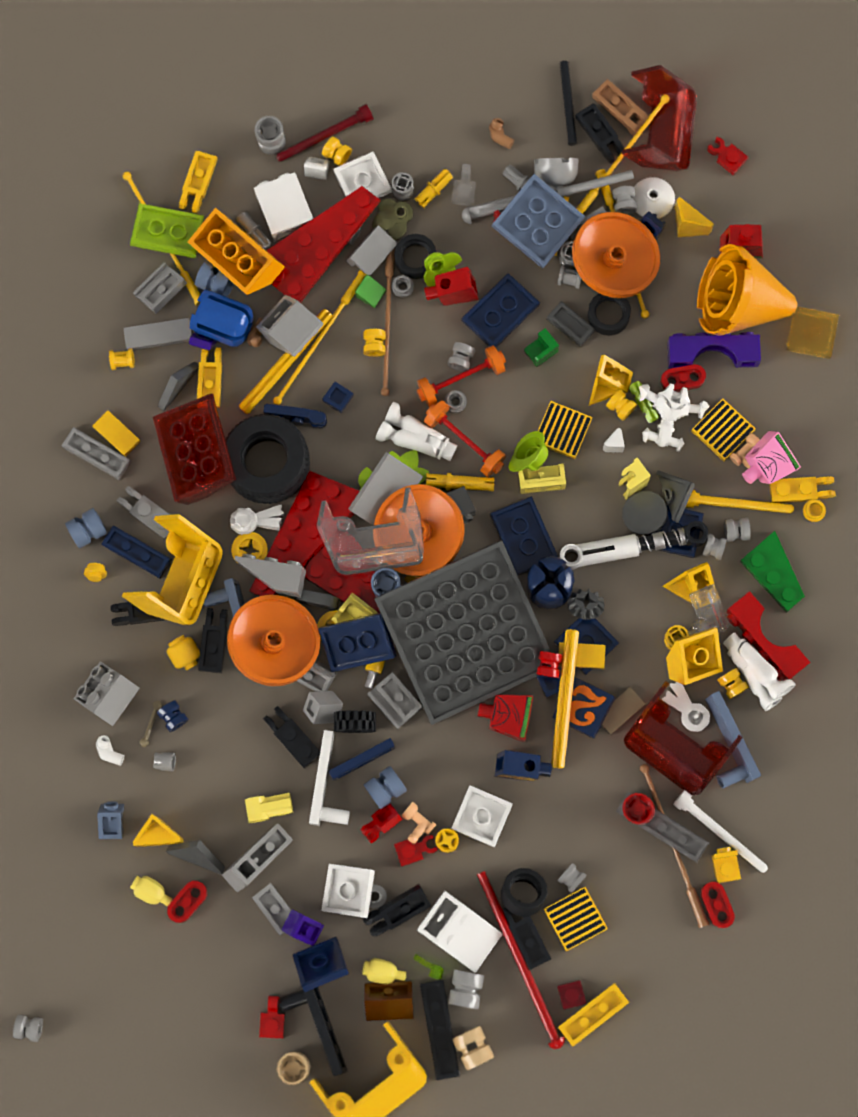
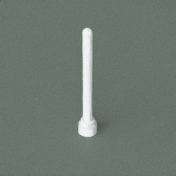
(686, 803)

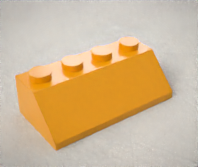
(235, 253)

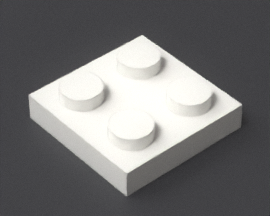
(363, 172)
(482, 816)
(348, 890)

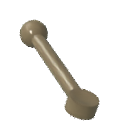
(144, 741)

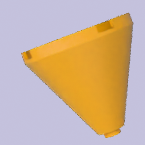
(740, 293)

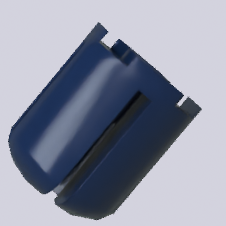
(550, 595)

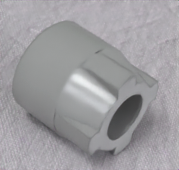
(164, 761)

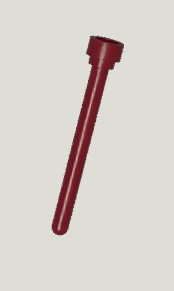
(362, 115)

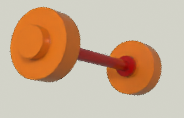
(494, 360)
(437, 414)

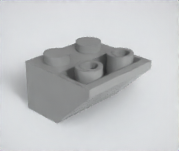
(289, 326)
(106, 693)

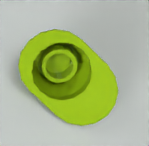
(529, 452)

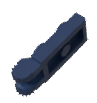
(297, 415)

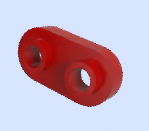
(682, 377)
(187, 901)
(718, 904)

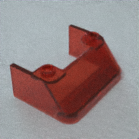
(671, 127)
(673, 751)

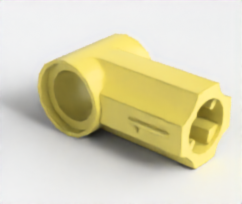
(262, 807)

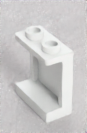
(283, 205)

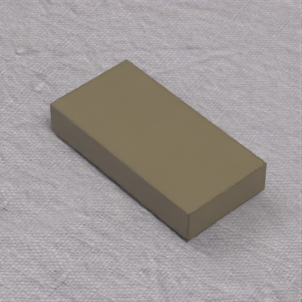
(622, 710)

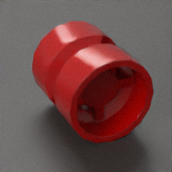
(638, 809)

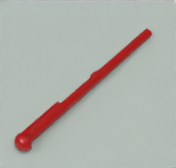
(556, 1041)

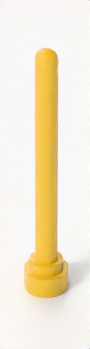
(696, 499)

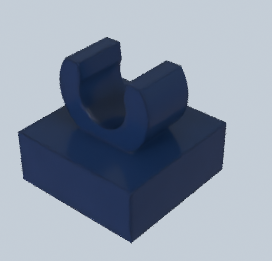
(653, 224)

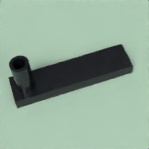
(322, 1024)

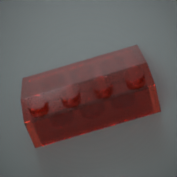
(194, 450)

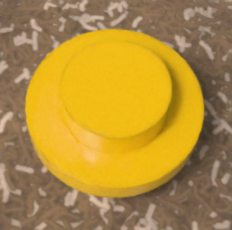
(814, 510)
(95, 572)

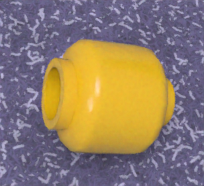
(183, 652)

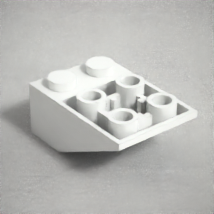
(460, 931)

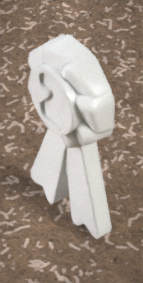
(246, 521)
(694, 716)

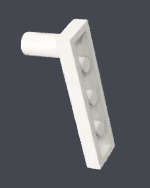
(318, 812)

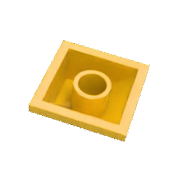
(695, 657)

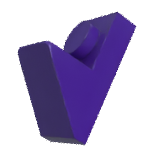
(302, 927)

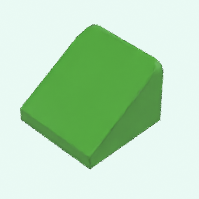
(370, 291)

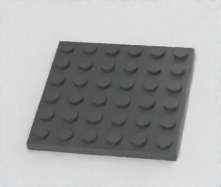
(464, 631)

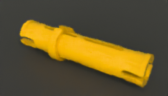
(455, 481)

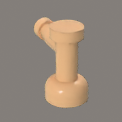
(739, 457)
(424, 825)

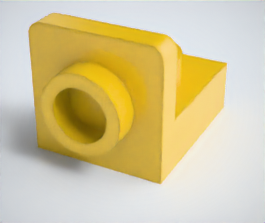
(726, 865)

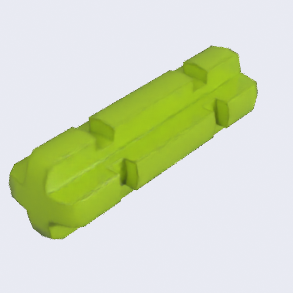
(646, 406)

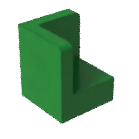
(542, 348)

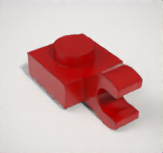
(382, 820)
(272, 1023)

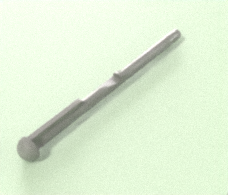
(490, 207)

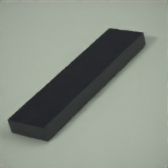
(439, 1030)

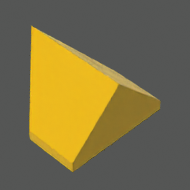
(690, 221)
(609, 379)
(691, 581)
(156, 833)

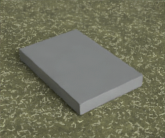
(385, 480)

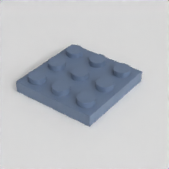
(538, 221)

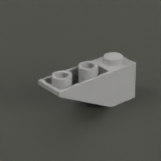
(280, 577)

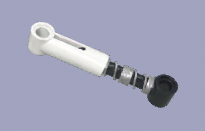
(631, 545)

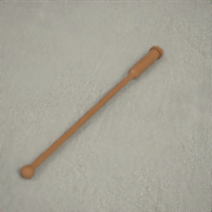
(389, 273)
(691, 892)

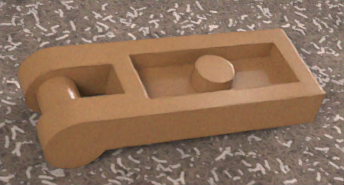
(620, 106)

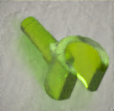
(435, 970)

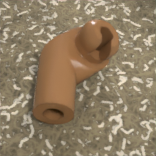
(497, 133)
(254, 335)

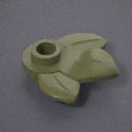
(390, 220)

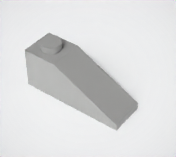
(257, 857)

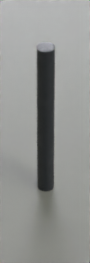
(568, 103)

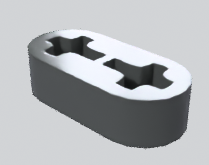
(318, 600)

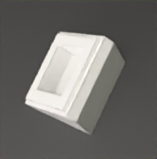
(316, 168)
(615, 442)

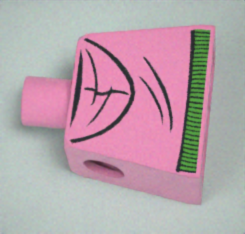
(770, 460)

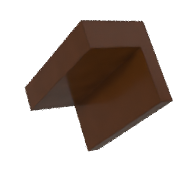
(388, 1001)

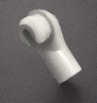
(106, 751)

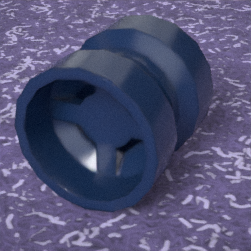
(172, 716)

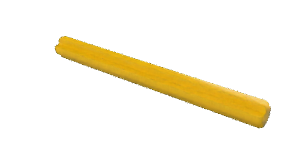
(277, 371)
(564, 698)

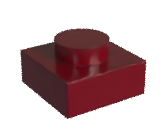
(571, 994)

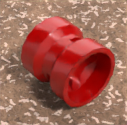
(546, 659)

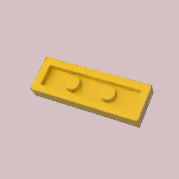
(593, 1014)

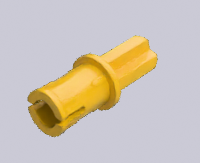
(433, 188)

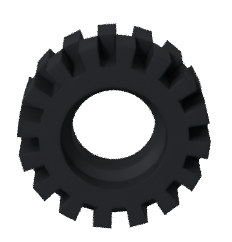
(355, 721)

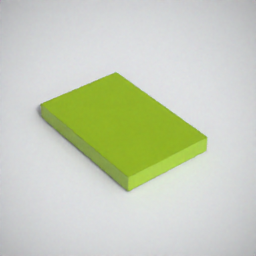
(165, 230)

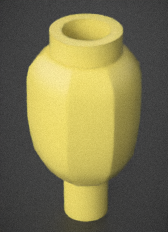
(150, 891)
(382, 971)

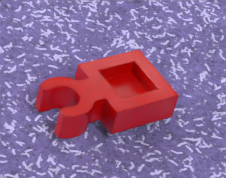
(729, 157)
(411, 853)

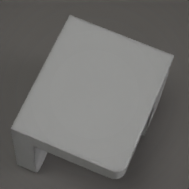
(321, 706)

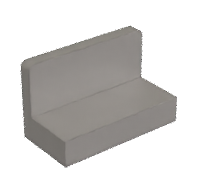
(372, 250)

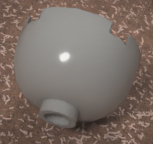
(556, 171)

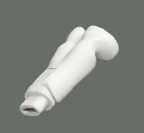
(414, 435)
(757, 672)

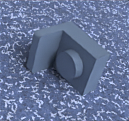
(110, 820)

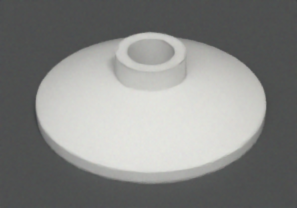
(661, 204)

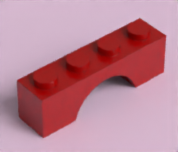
(747, 615)

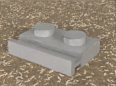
(159, 288)
(394, 700)

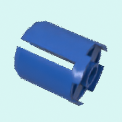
(222, 319)

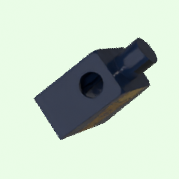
(511, 766)

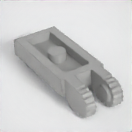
(145, 511)

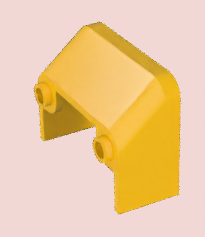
(189, 576)
(389, 1094)

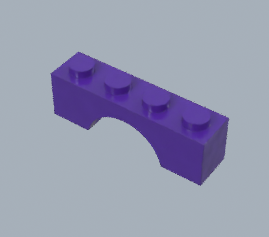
(741, 349)

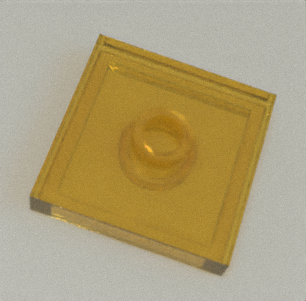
(812, 332)

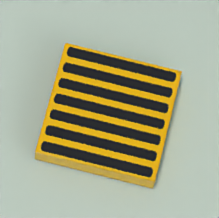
(564, 429)
(723, 429)
(575, 919)

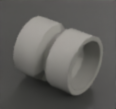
(270, 135)
(466, 989)

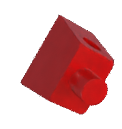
(453, 287)

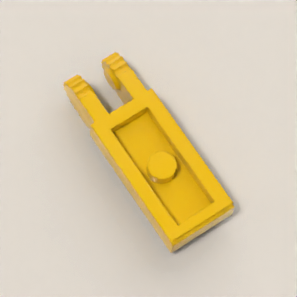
(198, 179)
(210, 375)
(800, 489)

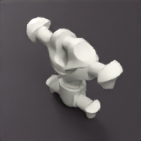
(671, 406)

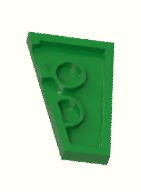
(773, 571)

